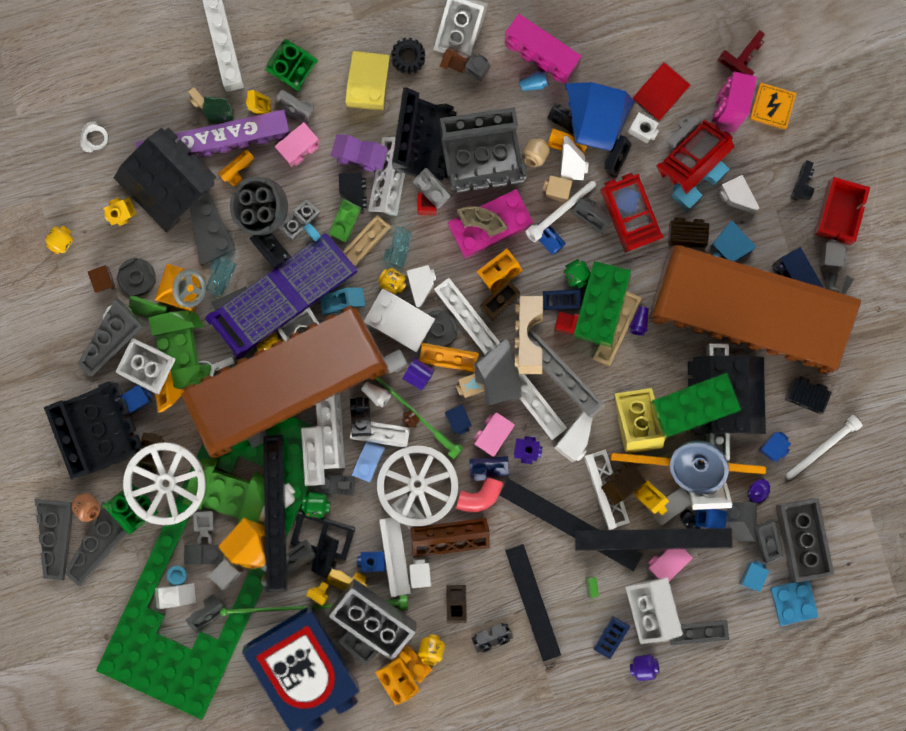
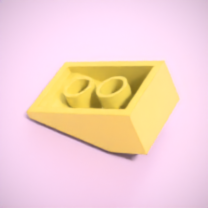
(367, 81)
(637, 421)

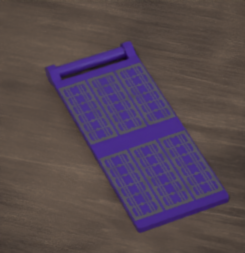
(283, 294)

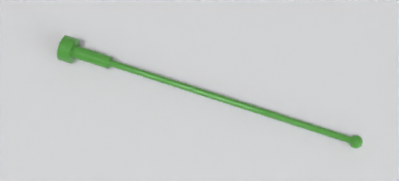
(454, 450)
(401, 602)

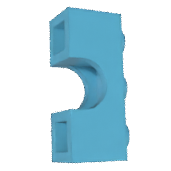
(688, 200)

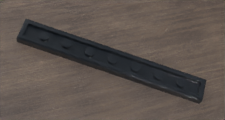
(275, 514)
(561, 519)
(653, 539)

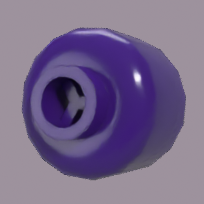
(645, 667)

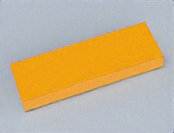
(448, 357)

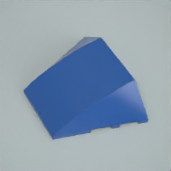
(597, 113)

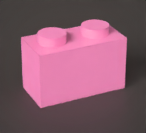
(297, 145)
(493, 434)
(668, 563)

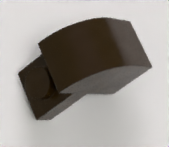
(148, 462)
(456, 604)

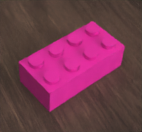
(542, 49)
(734, 101)
(474, 239)

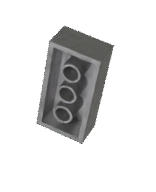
(805, 540)
(373, 619)

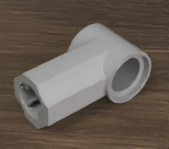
(395, 361)

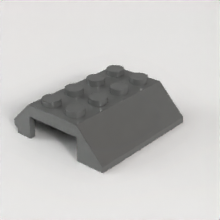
(482, 150)

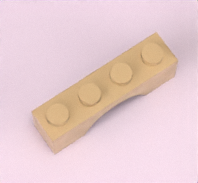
(530, 313)

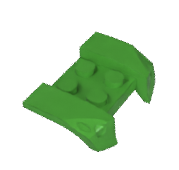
(176, 339)
(229, 493)

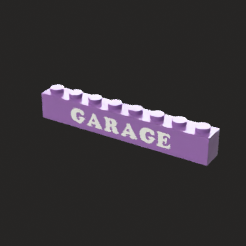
(234, 134)

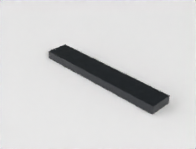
(533, 602)

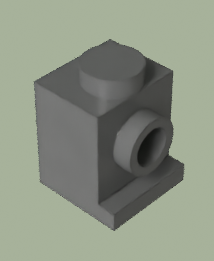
(477, 67)

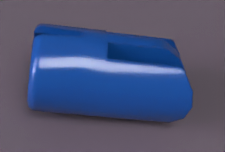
(551, 240)

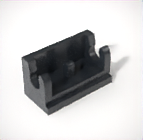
(270, 249)

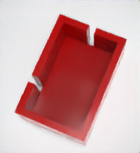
(839, 210)

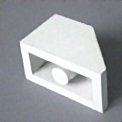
(573, 161)
(738, 195)
(421, 283)
(175, 595)

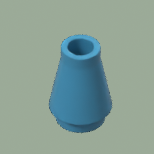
(534, 82)

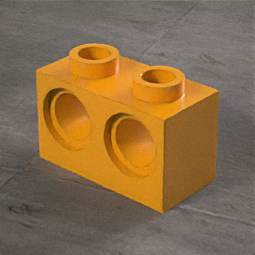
(499, 270)
(397, 681)

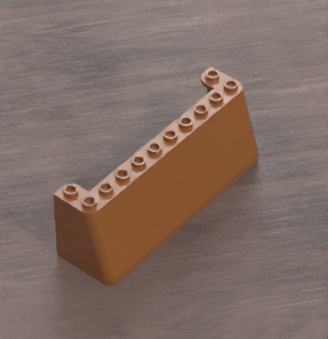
(754, 308)
(283, 380)

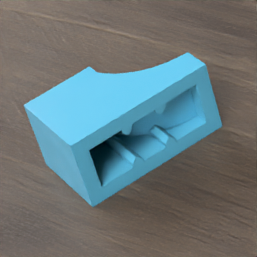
(340, 299)

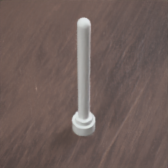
(535, 232)
(852, 424)

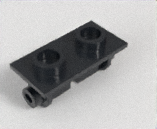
(559, 115)
(500, 636)

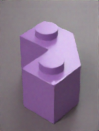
(359, 153)

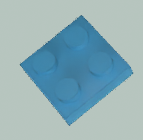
(794, 602)

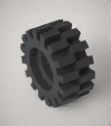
(408, 45)

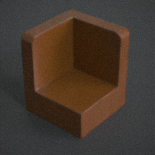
(454, 59)
(101, 279)

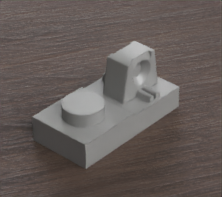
(298, 110)
(686, 127)
(432, 188)

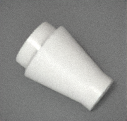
(376, 394)

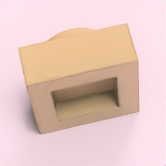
(196, 99)

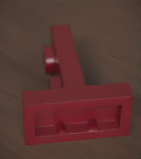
(736, 64)

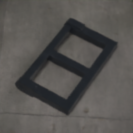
(351, 529)

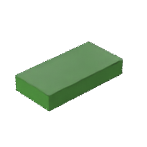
(592, 587)

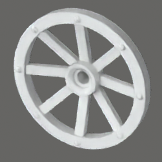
(432, 453)
(161, 487)

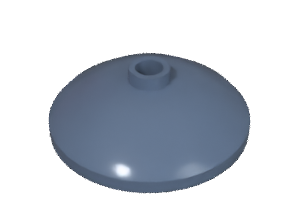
(696, 475)

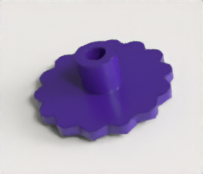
(759, 491)

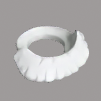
(88, 128)

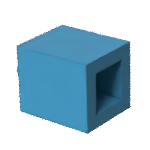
(754, 576)

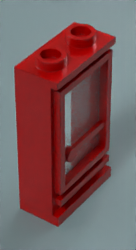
(696, 155)
(631, 212)

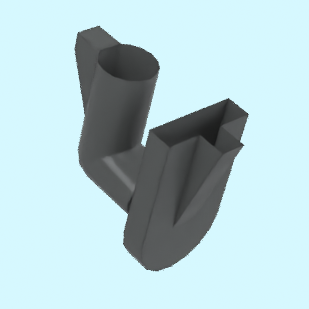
(831, 279)

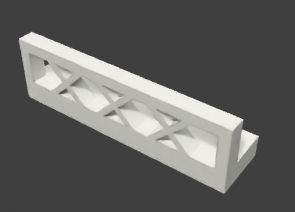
(392, 189)
(330, 419)
(601, 496)
(395, 557)

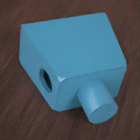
(732, 243)

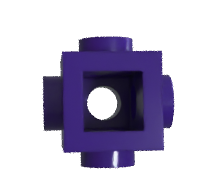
(520, 453)

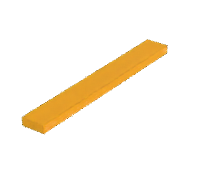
(663, 461)

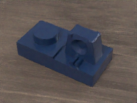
(488, 467)

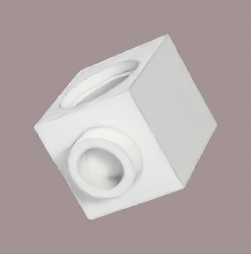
(643, 120)
(420, 574)

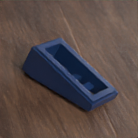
(579, 300)
(612, 621)

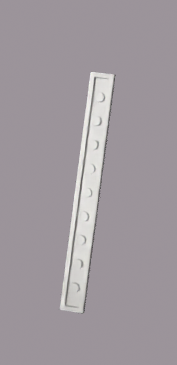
(486, 341)

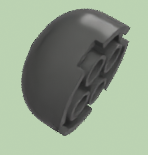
(258, 205)

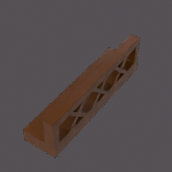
(450, 534)

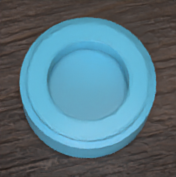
(312, 232)
(177, 575)

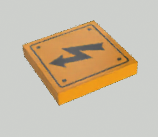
(772, 106)

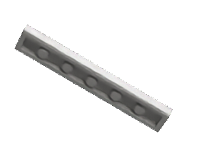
(566, 378)

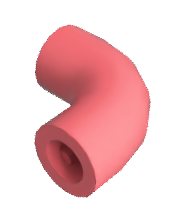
(481, 500)

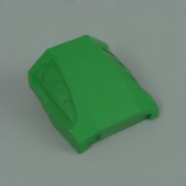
(290, 64)
(123, 513)

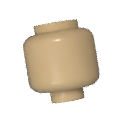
(535, 152)

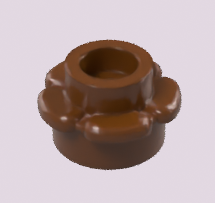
(410, 419)

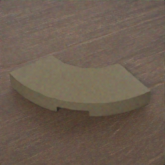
(482, 218)

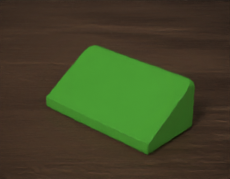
(146, 308)

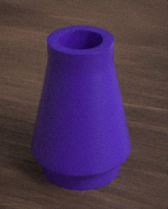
(639, 323)

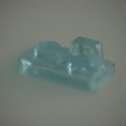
(398, 253)
(223, 271)

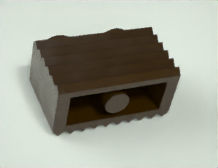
(688, 233)
(500, 300)
(623, 484)

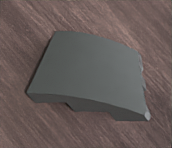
(498, 374)

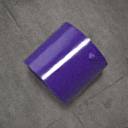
(418, 374)

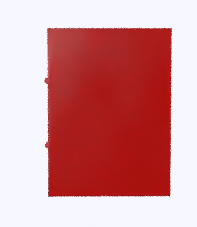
(661, 91)

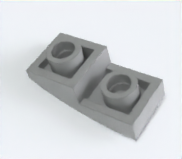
(295, 223)
(677, 502)

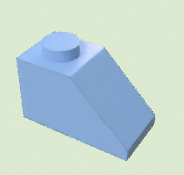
(368, 461)

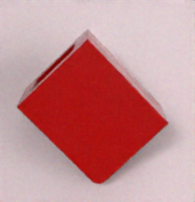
(424, 206)
(566, 323)

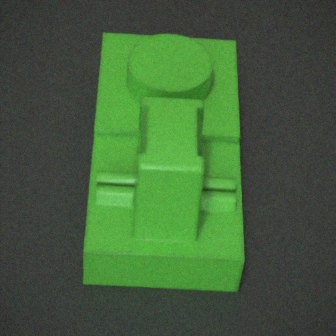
(345, 220)

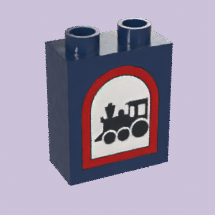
(302, 671)

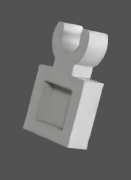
(204, 523)

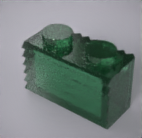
(217, 110)

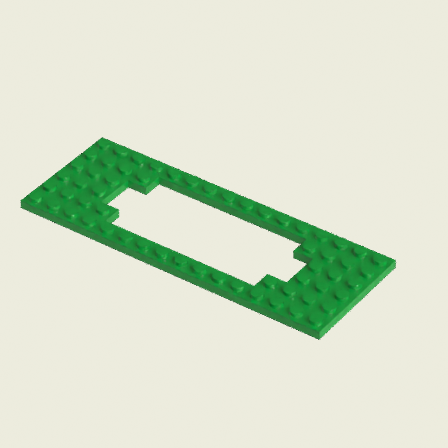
(167, 668)

